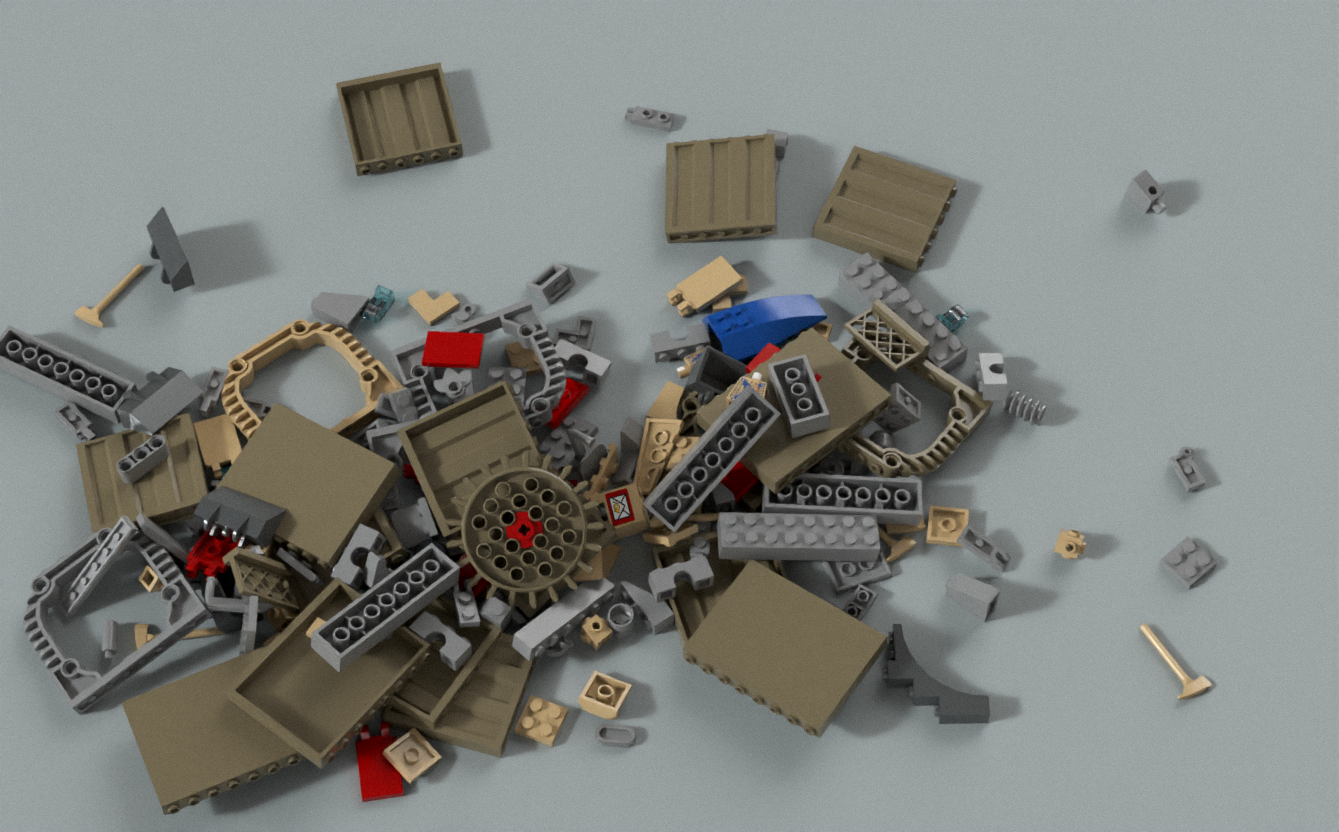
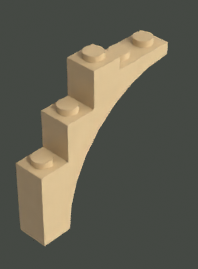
(667, 406)

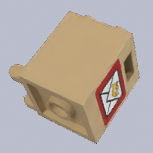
(624, 510)

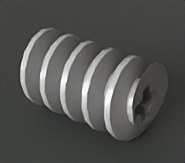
(1024, 408)

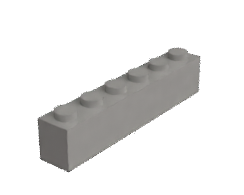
(562, 617)

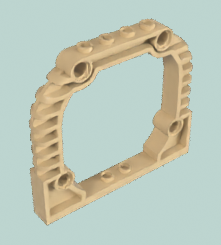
(302, 336)

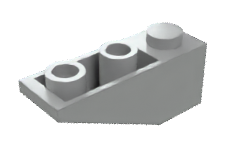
(654, 615)

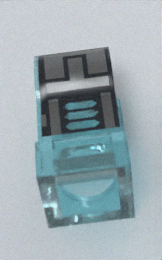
(379, 304)
(953, 317)

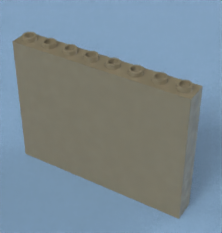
(849, 396)
(316, 477)
(784, 648)
(307, 698)
(201, 740)

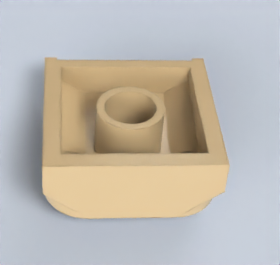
(604, 696)

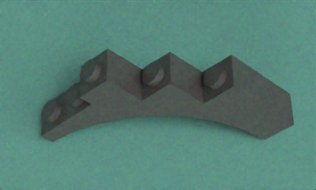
(948, 704)

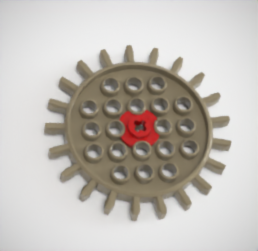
(475, 537)

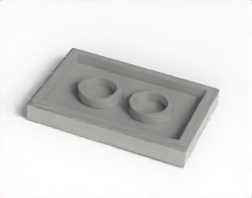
(163, 537)
(849, 574)

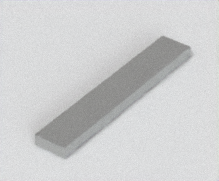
(97, 566)

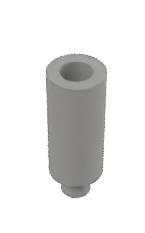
(109, 639)

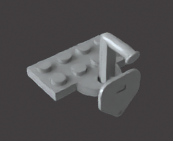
(572, 445)
(248, 605)

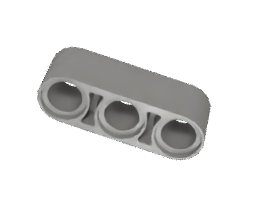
(143, 459)

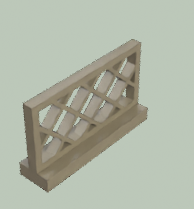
(898, 329)
(265, 570)

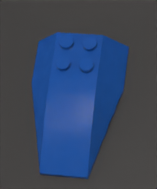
(754, 324)

